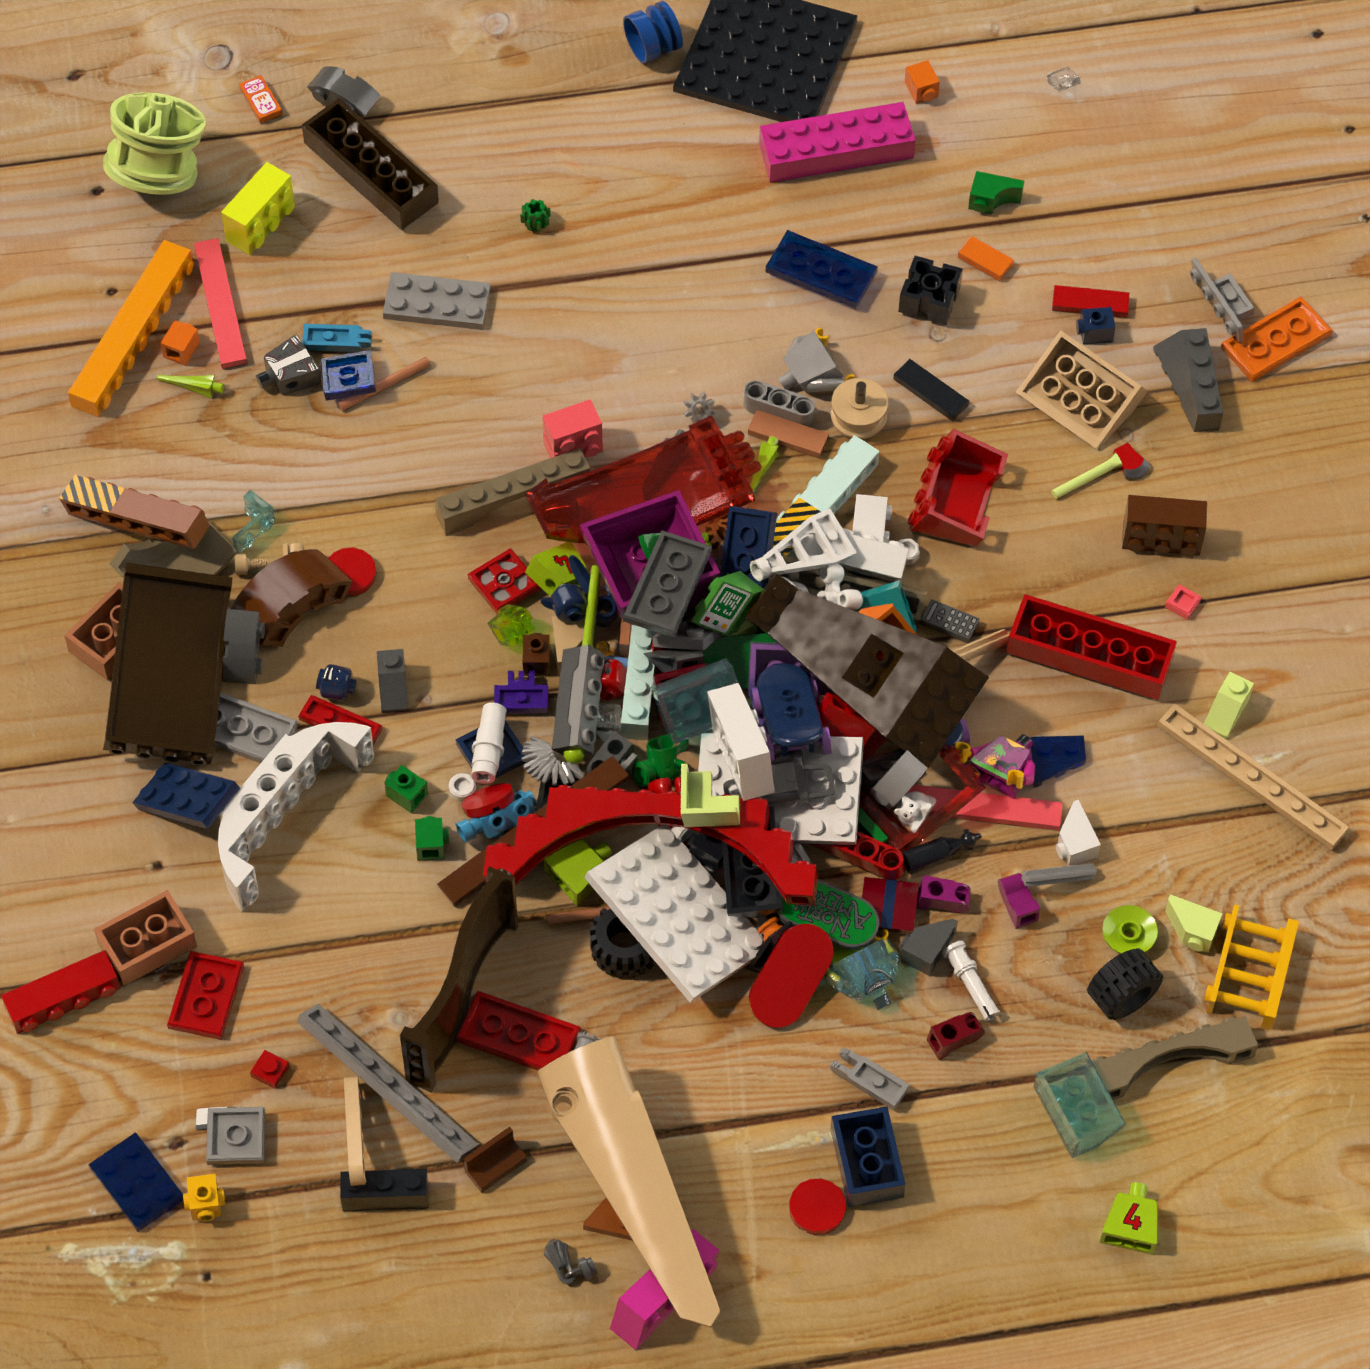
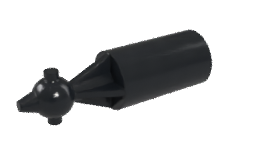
(937, 851)

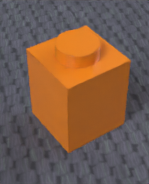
(922, 81)
(180, 342)

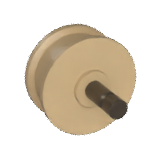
(859, 408)

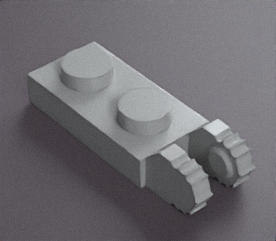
(871, 1078)

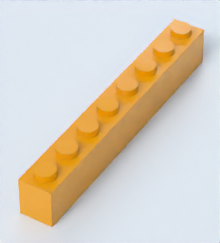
(131, 328)

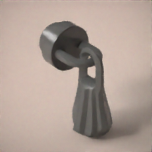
(558, 1256)

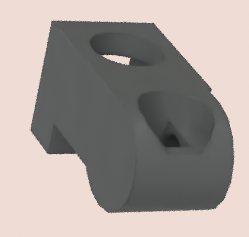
(614, 746)

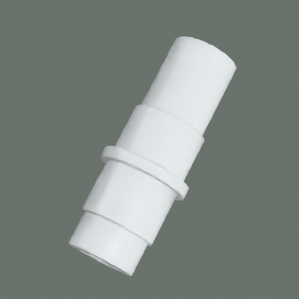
(488, 743)

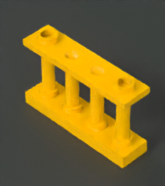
(1272, 984)

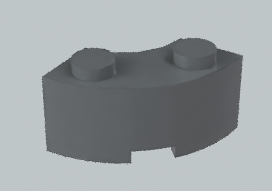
(334, 84)
(242, 641)

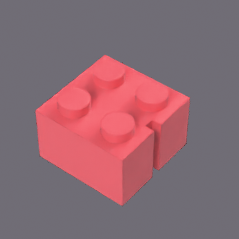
(573, 429)

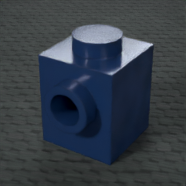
(1096, 325)

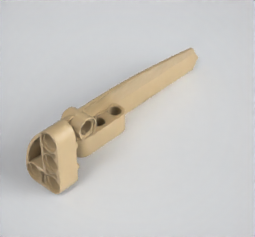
(625, 1159)

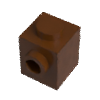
(536, 654)

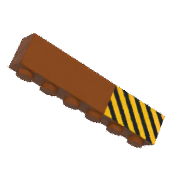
(135, 511)

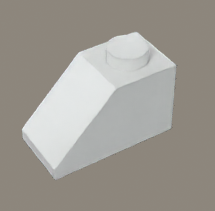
(1077, 838)

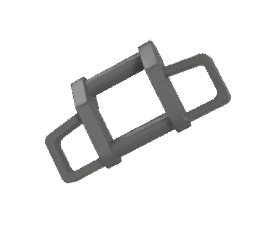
(802, 792)

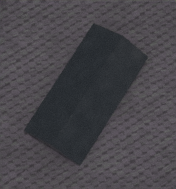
(747, 886)

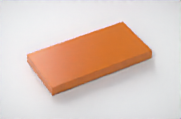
(1277, 339)

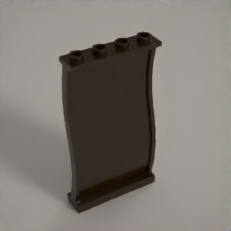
(168, 664)
(435, 1034)

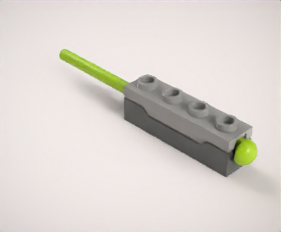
(580, 688)

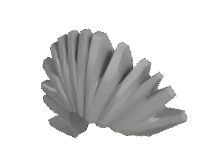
(544, 765)

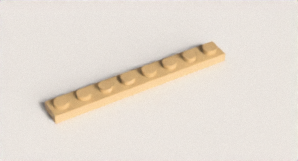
(1253, 776)

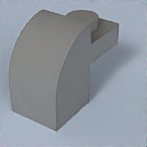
(898, 780)

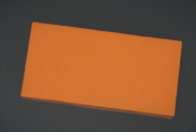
(985, 258)

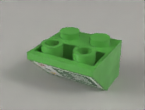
(727, 603)

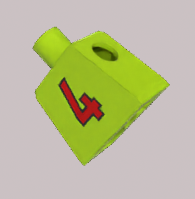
(552, 567)
(1132, 1221)

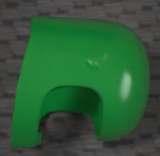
(662, 756)

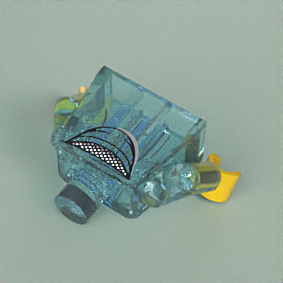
(867, 972)

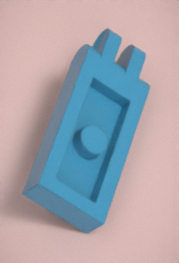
(335, 337)

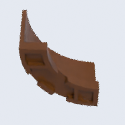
(290, 589)

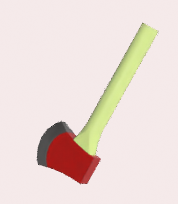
(1123, 457)

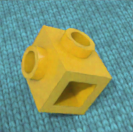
(204, 1197)

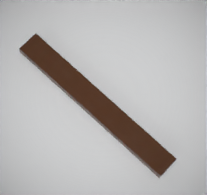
(470, 877)

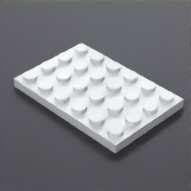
(812, 822)
(676, 912)

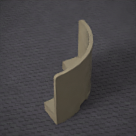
(208, 557)

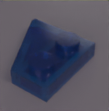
(1056, 756)

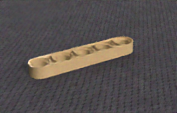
(354, 1131)

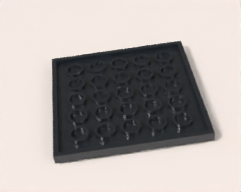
(766, 56)

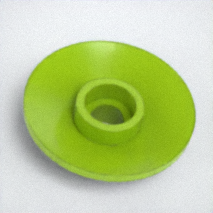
(1132, 920)

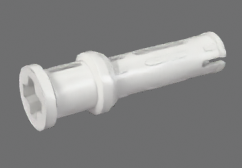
(966, 970)

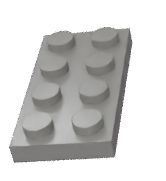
(436, 301)

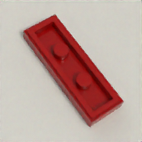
(1077, 298)
(319, 711)

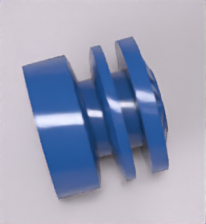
(653, 32)

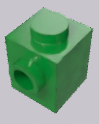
(406, 788)
(430, 838)

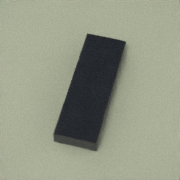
(931, 389)

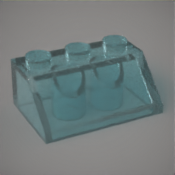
(1078, 1104)

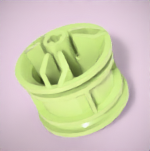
(153, 143)

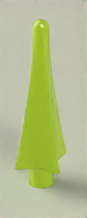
(203, 385)
(766, 456)

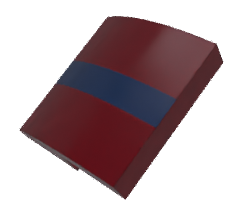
(893, 902)

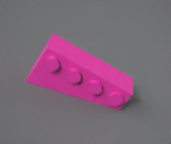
(646, 1304)

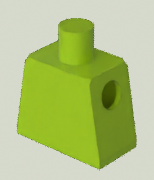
(570, 864)

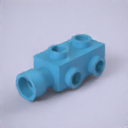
(500, 820)

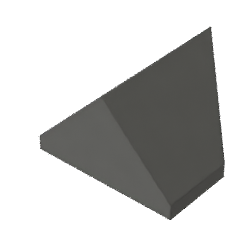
(674, 659)

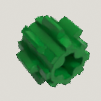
(535, 215)

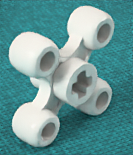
(832, 576)

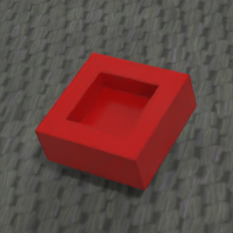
(269, 1069)

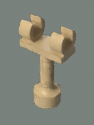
(243, 564)

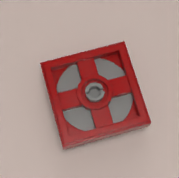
(503, 580)

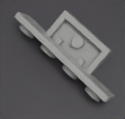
(1227, 299)

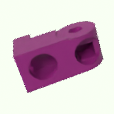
(943, 895)
(1018, 900)

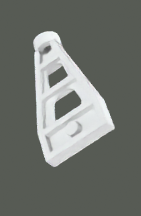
(829, 537)

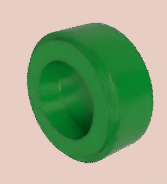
(644, 773)

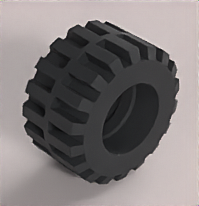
(611, 957)
(1125, 984)

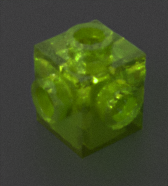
(511, 625)

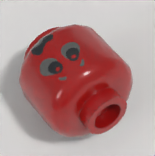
(613, 679)

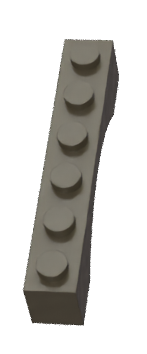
(468, 505)
(1224, 1042)

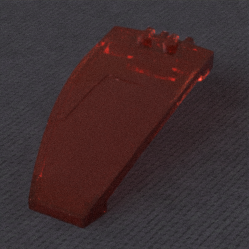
(699, 463)

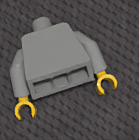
(812, 364)

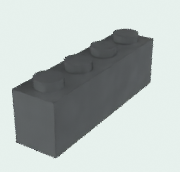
(1191, 370)

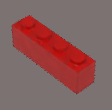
(61, 992)

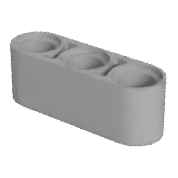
(769, 396)

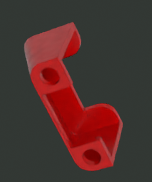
(957, 489)

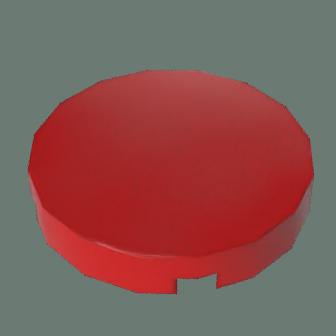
(357, 567)
(484, 800)
(817, 1206)

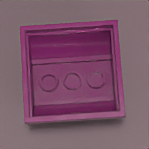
(619, 553)

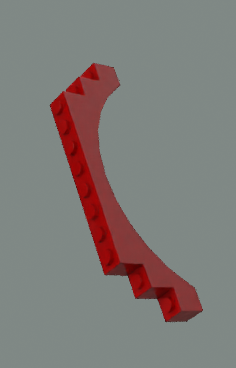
(581, 812)

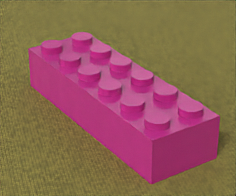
(836, 142)

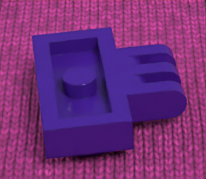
(522, 695)

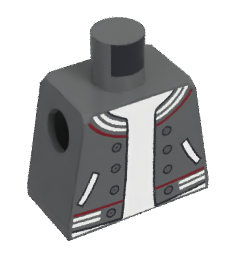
(289, 368)

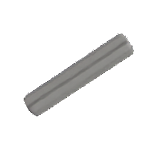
(1059, 875)

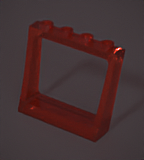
(888, 822)

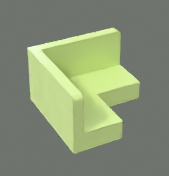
(699, 805)

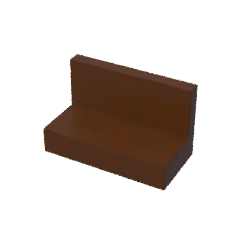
(494, 1160)

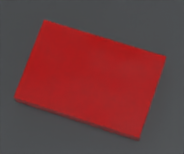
(205, 995)

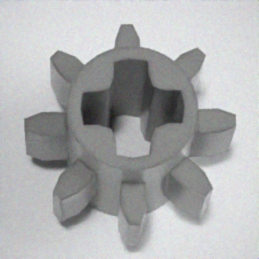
(705, 408)

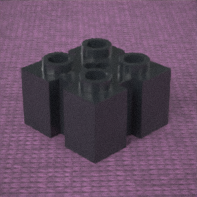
(930, 290)

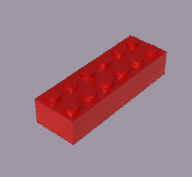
(1091, 646)

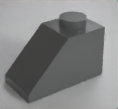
(392, 680)
(926, 943)

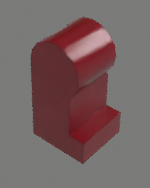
(954, 1034)

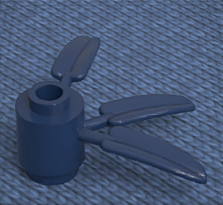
(605, 602)

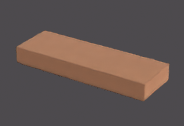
(788, 433)

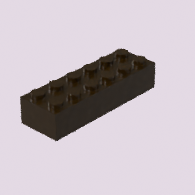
(370, 163)

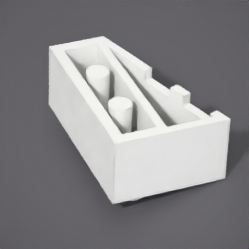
(871, 516)

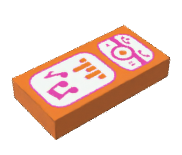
(260, 99)

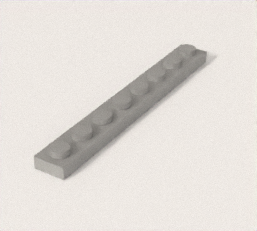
(387, 1083)

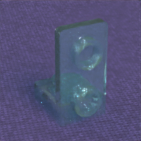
(262, 520)

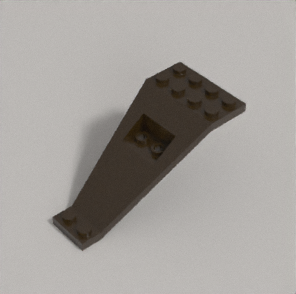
(910, 694)

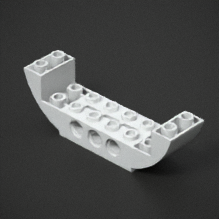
(275, 789)

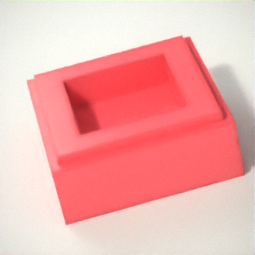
(1183, 601)

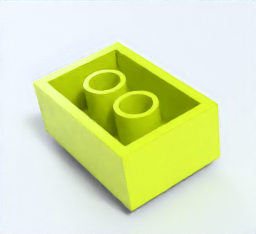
(258, 208)

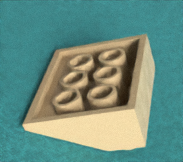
(1081, 390)

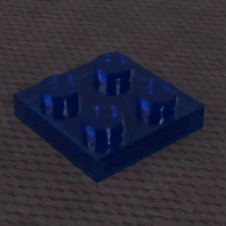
(348, 375)

